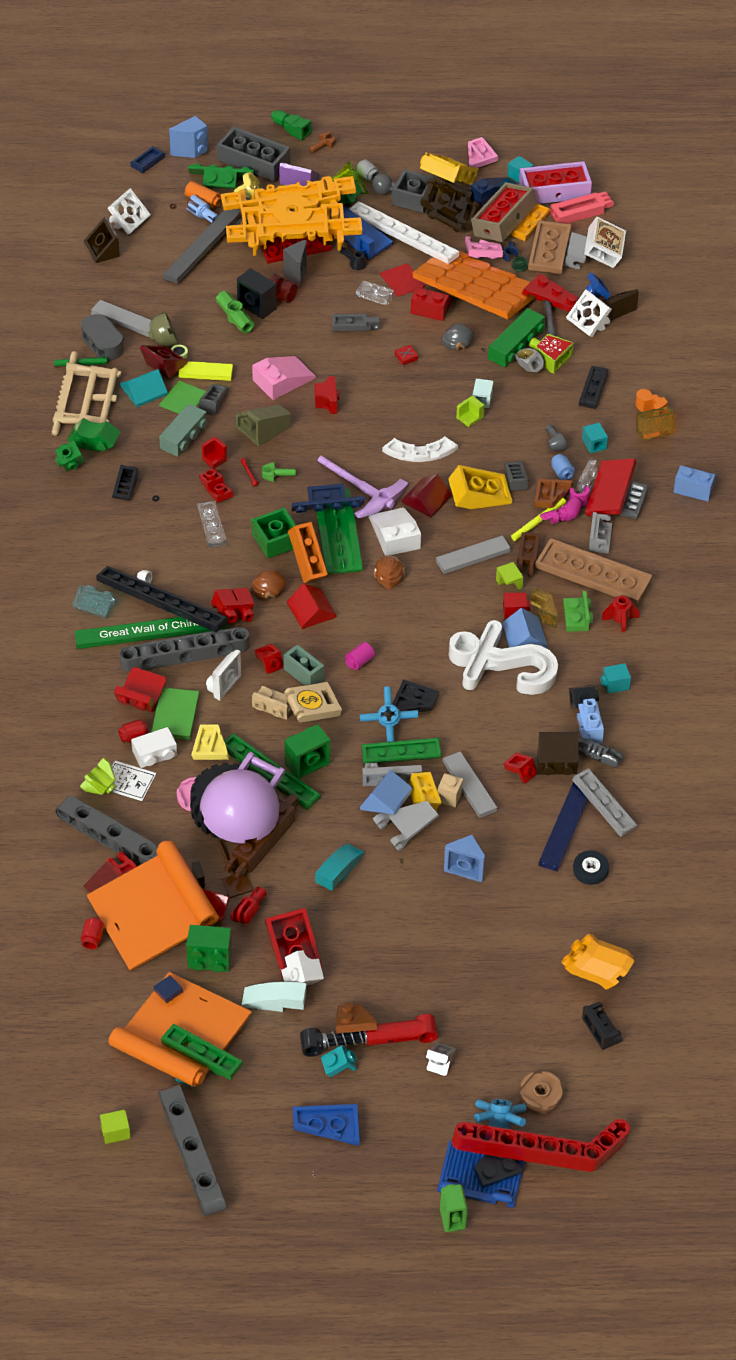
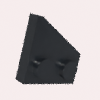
(415, 697)

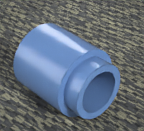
(562, 467)

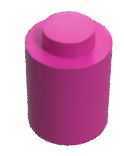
(359, 656)

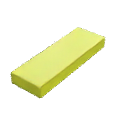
(205, 370)

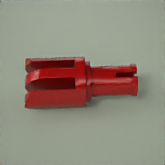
(248, 907)

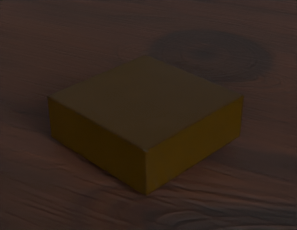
(198, 873)

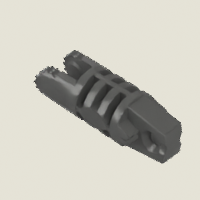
(599, 752)

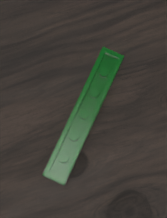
(288, 784)

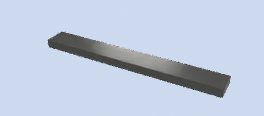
(202, 245)

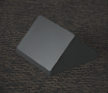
(295, 262)

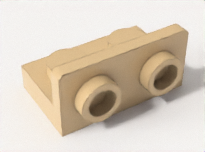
(271, 702)

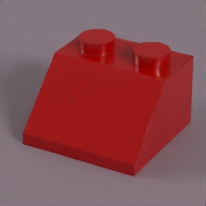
(430, 304)

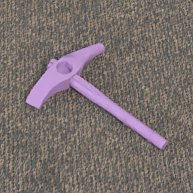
(380, 499)

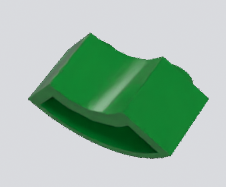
(94, 435)

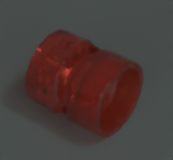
(285, 289)

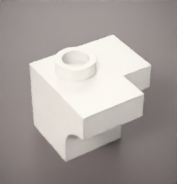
(302, 969)

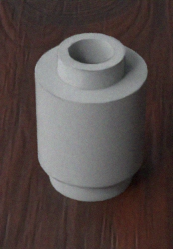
(367, 170)

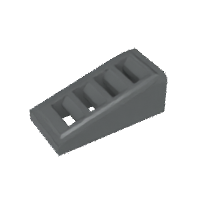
(211, 400)
(516, 479)
(637, 490)

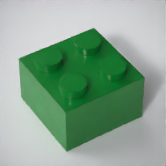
(272, 532)
(307, 751)
(209, 948)

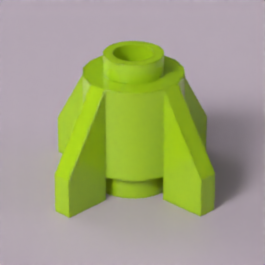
(100, 779)

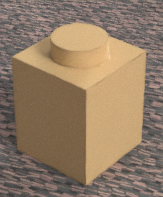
(450, 790)

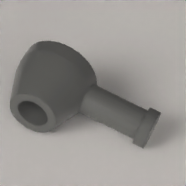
(557, 440)

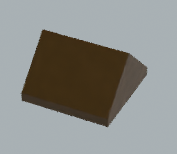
(103, 242)
(621, 303)

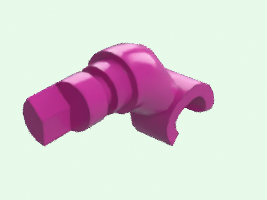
(570, 509)

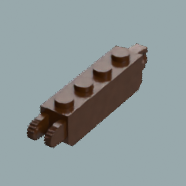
(252, 852)

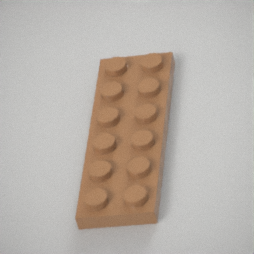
(593, 571)

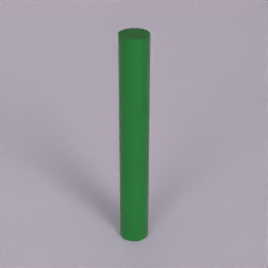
(82, 361)

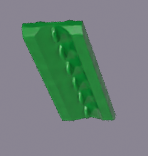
(339, 539)

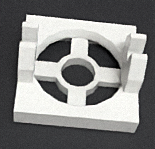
(135, 204)
(580, 307)

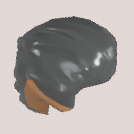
(457, 336)

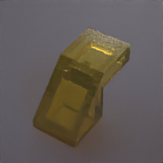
(548, 612)

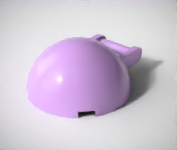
(242, 802)

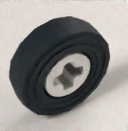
(590, 876)

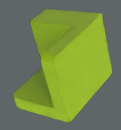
(470, 411)
(509, 574)
(115, 1126)

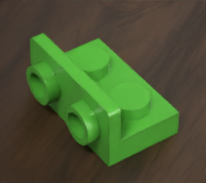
(577, 613)

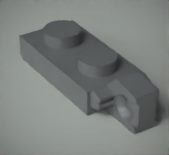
(354, 322)

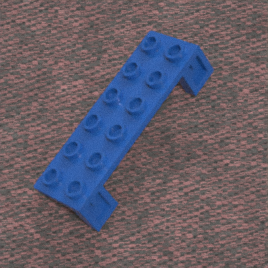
(370, 241)

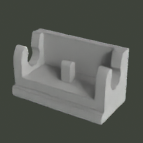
(575, 251)
(600, 533)

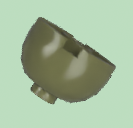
(162, 331)

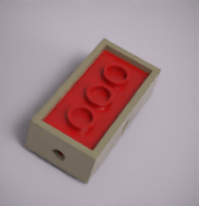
(503, 212)

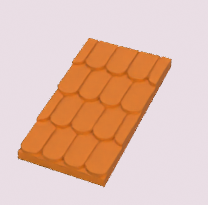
(476, 283)

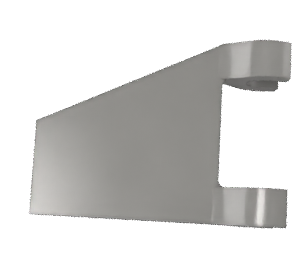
(408, 820)

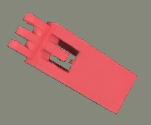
(581, 207)

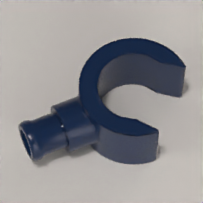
(510, 249)

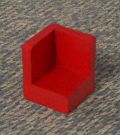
(214, 452)

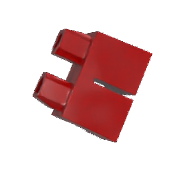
(234, 604)

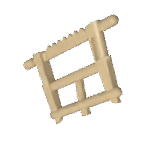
(93, 372)

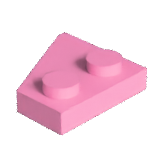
(480, 153)
(483, 249)

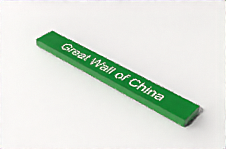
(137, 632)

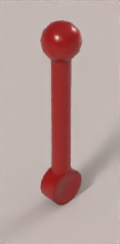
(254, 482)

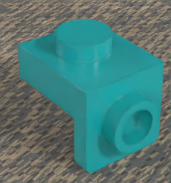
(338, 1060)

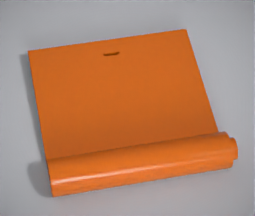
(152, 906)
(193, 1010)

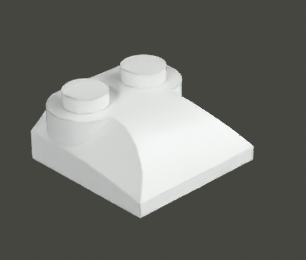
(225, 675)

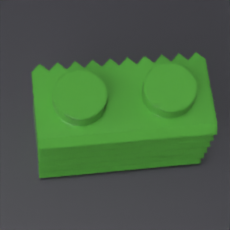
(453, 1208)

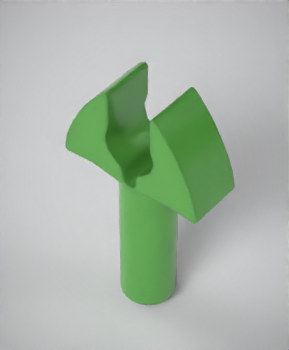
(269, 471)

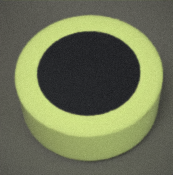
(181, 350)

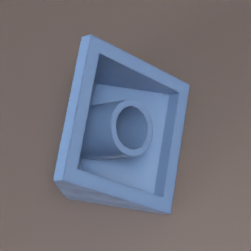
(523, 629)
(387, 795)
(465, 859)

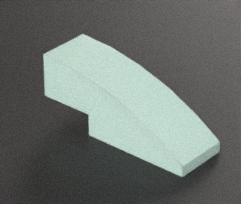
(275, 996)

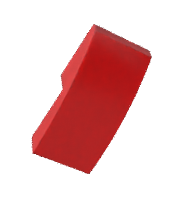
(215, 485)

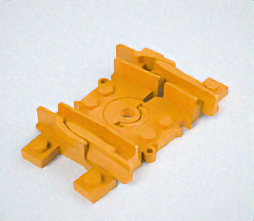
(310, 216)

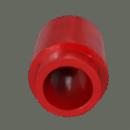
(132, 730)
(92, 933)

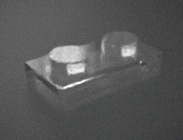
(375, 293)
(586, 478)

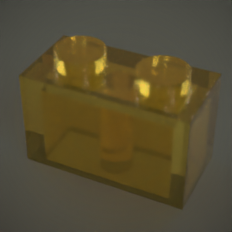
(655, 423)

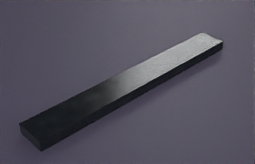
(162, 599)

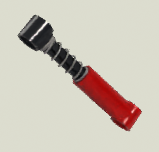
(421, 1028)

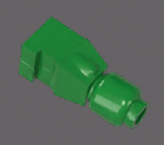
(293, 124)

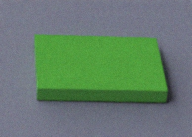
(177, 712)

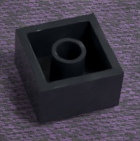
(256, 293)

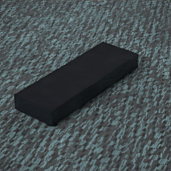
(593, 387)

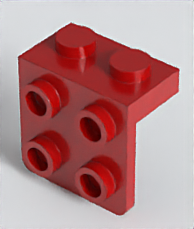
(141, 689)

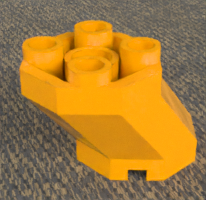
(598, 961)

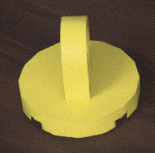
(249, 185)

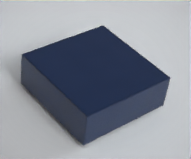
(168, 989)

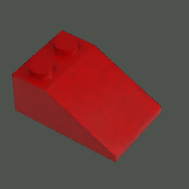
(290, 934)

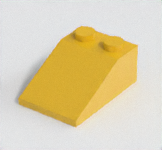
(478, 488)

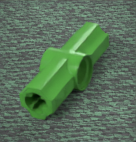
(235, 312)

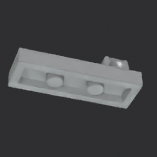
(373, 774)

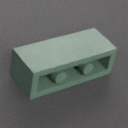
(183, 430)

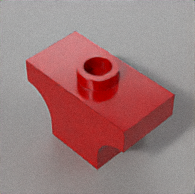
(326, 395)

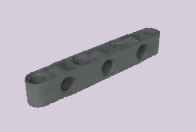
(184, 649)
(104, 829)
(195, 1161)

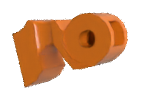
(646, 401)

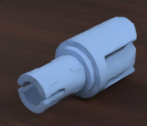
(201, 209)

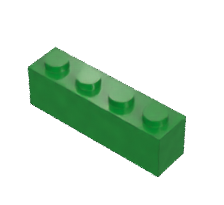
(516, 337)

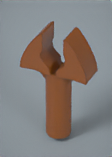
(325, 139)

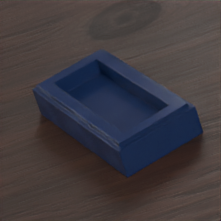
(147, 159)

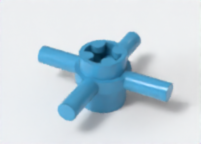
(389, 708)
(500, 1113)

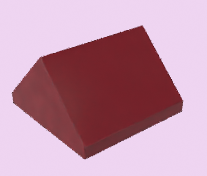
(163, 359)
(428, 495)

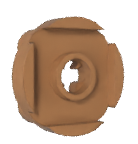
(538, 1102)

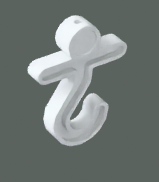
(482, 655)

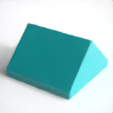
(145, 388)

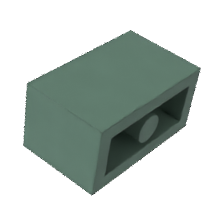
(303, 666)

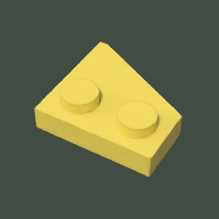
(209, 744)

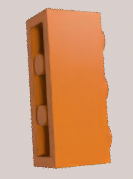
(307, 552)

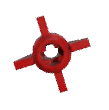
(621, 610)

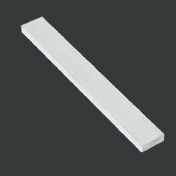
(405, 233)

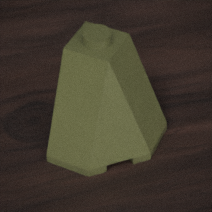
(263, 423)

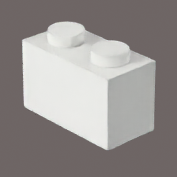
(154, 747)

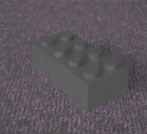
(253, 151)

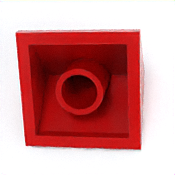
(310, 606)

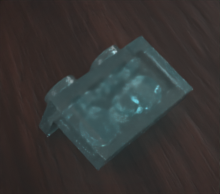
(93, 601)

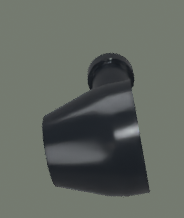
(357, 259)

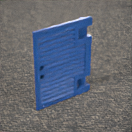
(459, 1168)

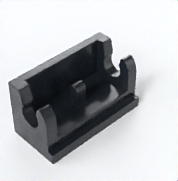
(601, 1026)

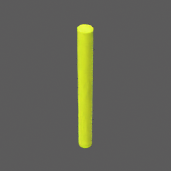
(534, 522)

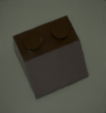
(557, 753)

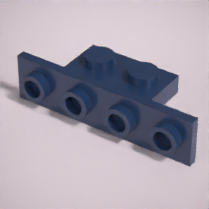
(327, 497)

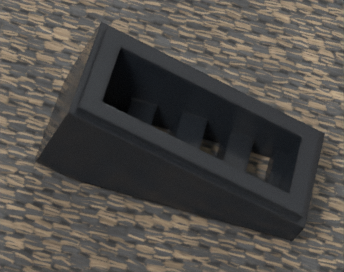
(127, 471)

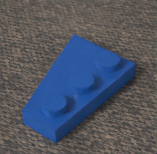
(329, 1121)

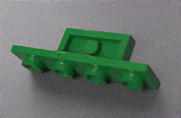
(219, 177)

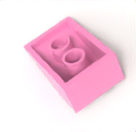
(280, 375)

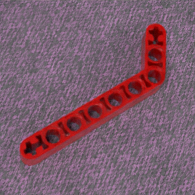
(470, 1138)

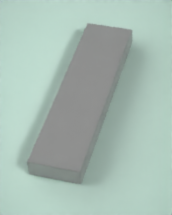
(122, 317)
(473, 554)
(472, 787)
(604, 802)

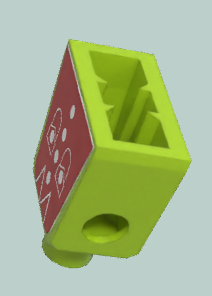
(553, 350)

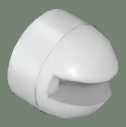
(145, 576)

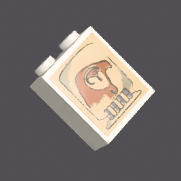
(605, 242)

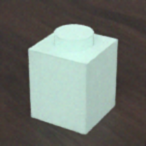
(483, 391)

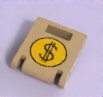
(310, 704)

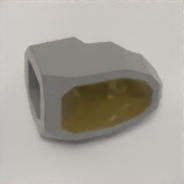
(530, 359)

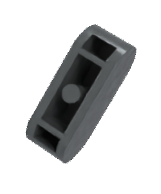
(102, 337)

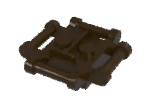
(448, 204)

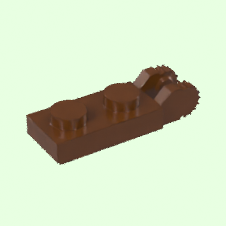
(528, 551)

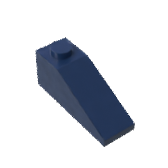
(486, 188)

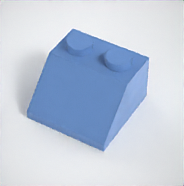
(189, 138)
(694, 483)

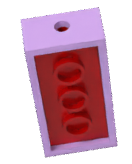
(557, 181)

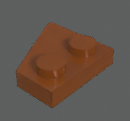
(550, 492)
(354, 1019)

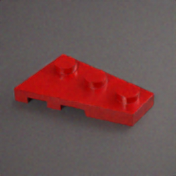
(548, 290)

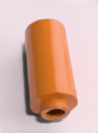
(204, 193)

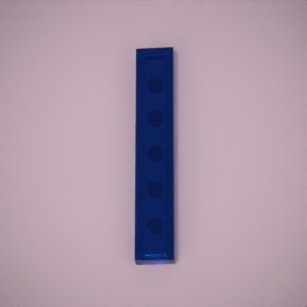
(563, 829)

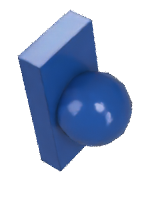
(597, 286)

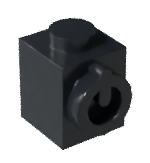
(578, 694)

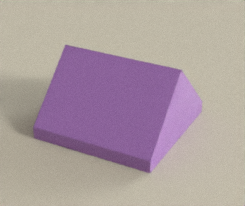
(292, 174)

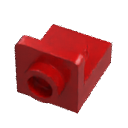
(270, 657)
(521, 765)

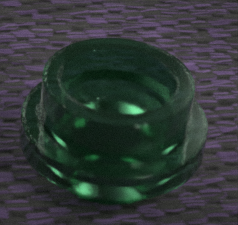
(519, 263)

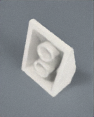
(396, 531)

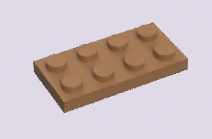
(549, 247)

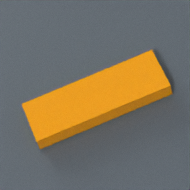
(529, 223)

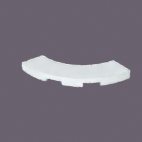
(426, 453)

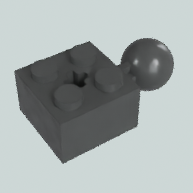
(406, 191)

